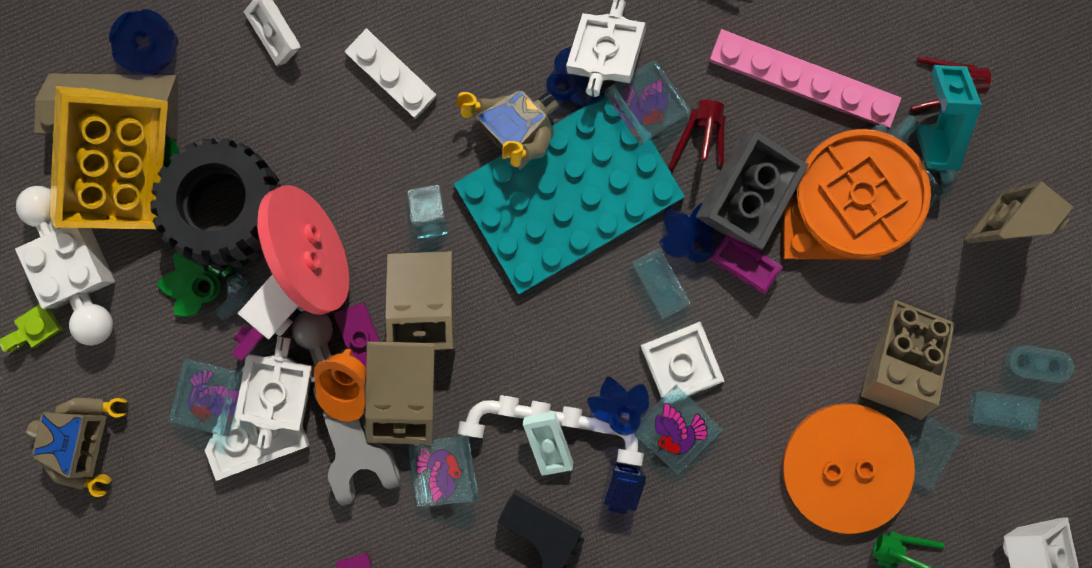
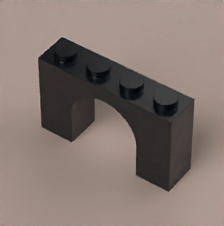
(547, 530)

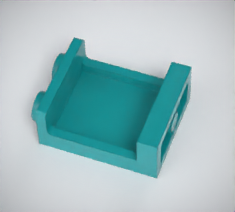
(948, 140)

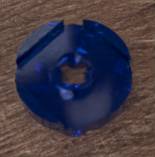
(124, 45)

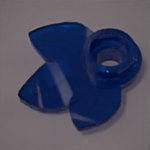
(576, 83)
(684, 232)
(618, 403)

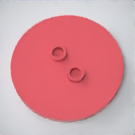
(303, 250)

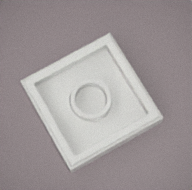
(682, 360)

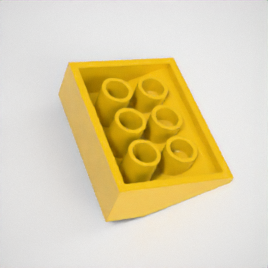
(105, 158)

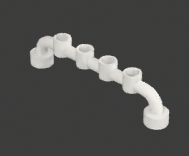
(570, 418)

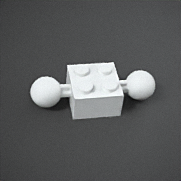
(65, 268)

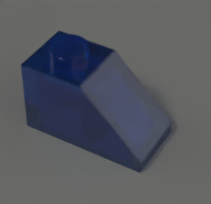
(623, 487)

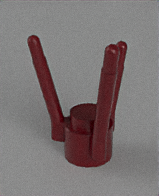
(980, 76)
(709, 118)

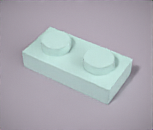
(548, 443)

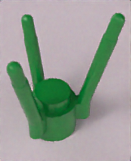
(889, 549)

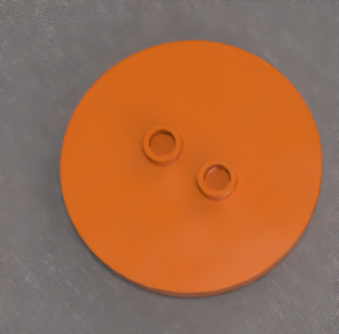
(863, 194)
(848, 468)

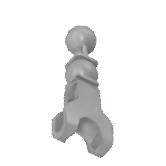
(348, 438)

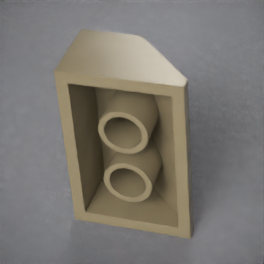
(1021, 214)

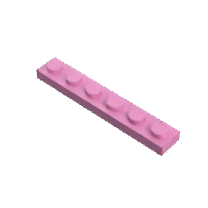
(804, 79)

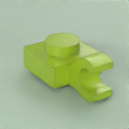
(34, 327)

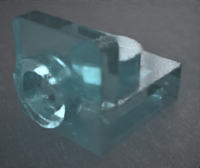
(427, 212)

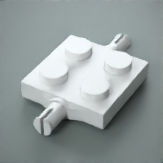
(606, 48)
(273, 392)

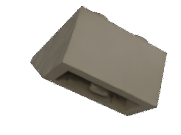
(420, 299)
(909, 361)
(400, 392)

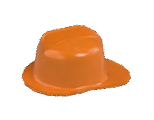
(341, 386)

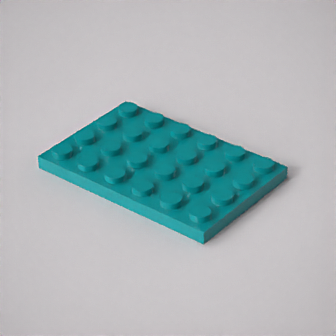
(572, 198)

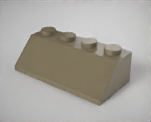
(150, 86)

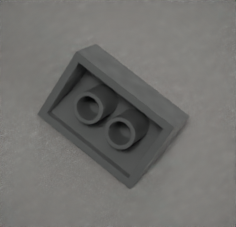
(752, 189)

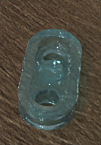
(1037, 363)

